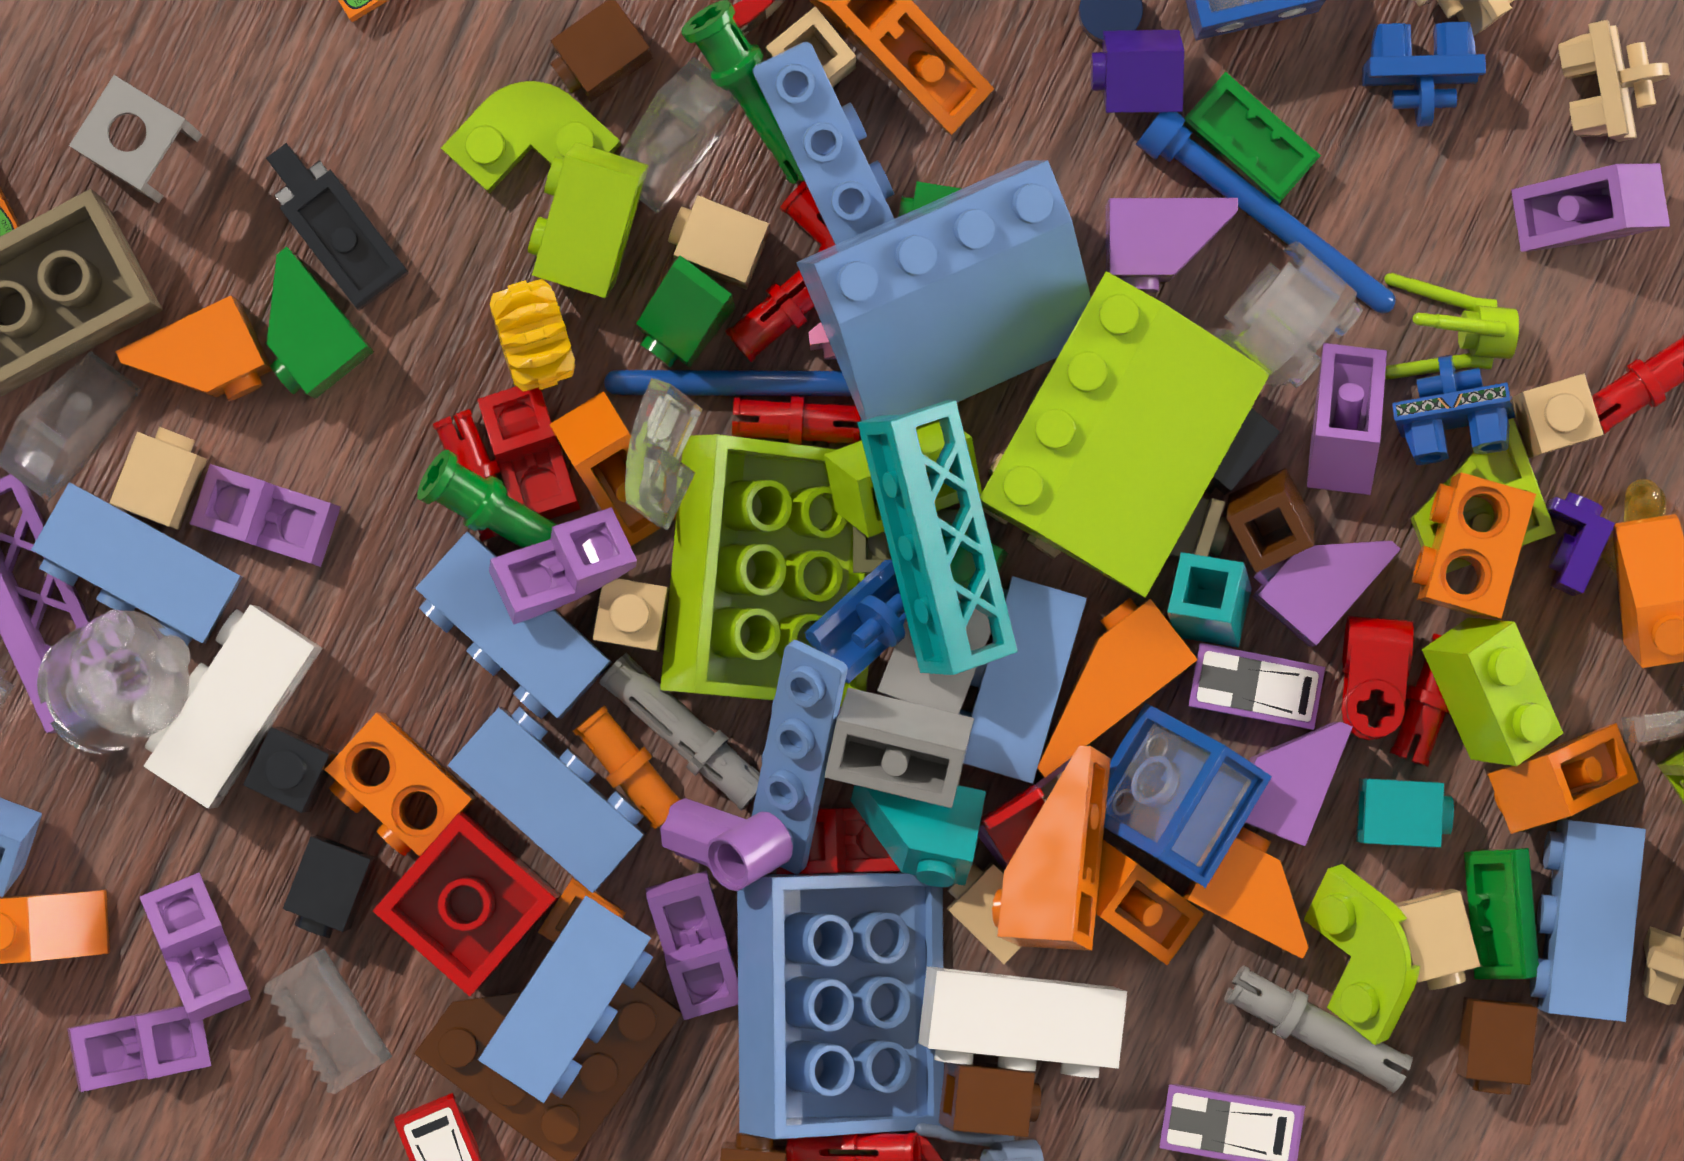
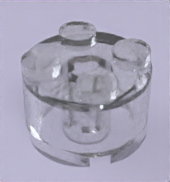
(1290, 316)
(114, 681)

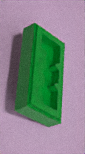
(1251, 138)
(1502, 913)

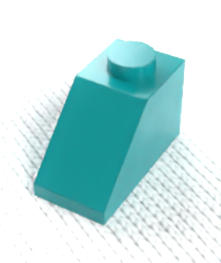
(924, 836)

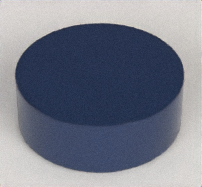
(1108, 15)

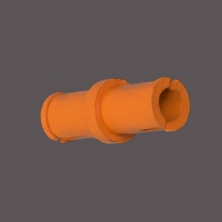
(627, 766)

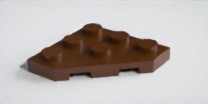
(608, 1068)

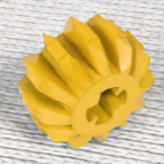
(532, 335)

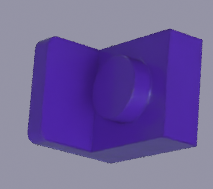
(1577, 554)

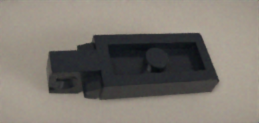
(336, 228)

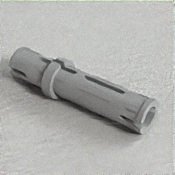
(675, 723)
(1296, 1017)

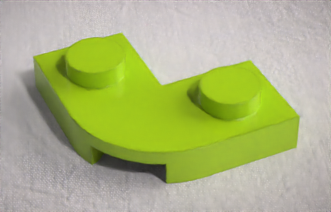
(522, 119)
(1380, 967)

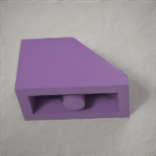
(1590, 206)
(1158, 236)
(1347, 419)
(1320, 585)
(1299, 781)

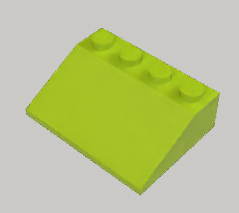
(1124, 435)
(751, 565)

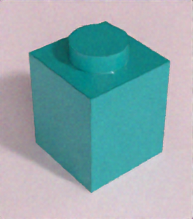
(1209, 599)
(1403, 812)

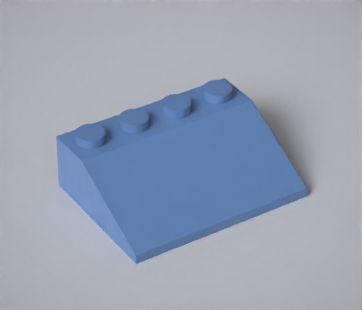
(952, 293)
(836, 1004)

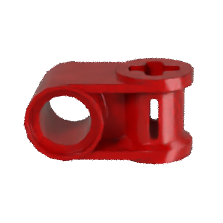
(1375, 662)

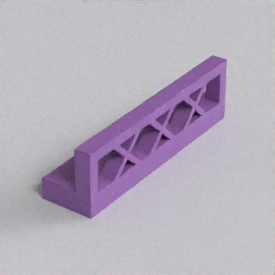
(17, 624)

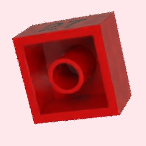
(466, 903)

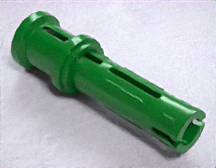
(732, 67)
(481, 502)

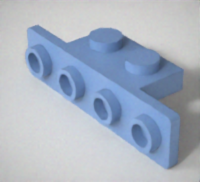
(825, 143)
(800, 744)

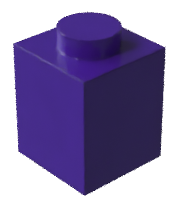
(1140, 71)

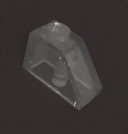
(678, 131)
(67, 425)

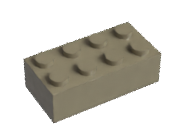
(66, 288)

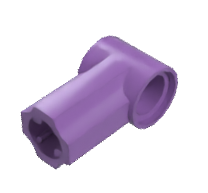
(729, 845)

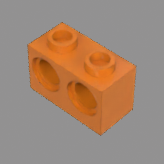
(1490, 552)
(410, 771)

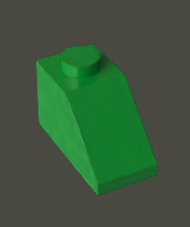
(684, 314)
(309, 331)

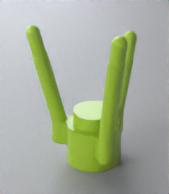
(1483, 329)

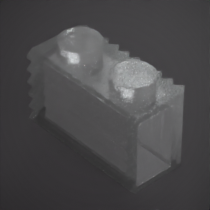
(327, 1021)

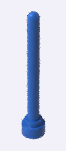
(1171, 140)
(731, 382)

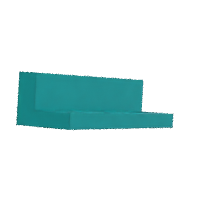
(917, 543)

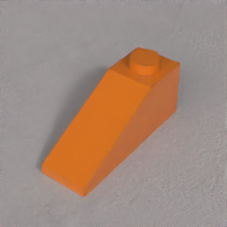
(912, 55)
(1120, 673)
(1055, 872)

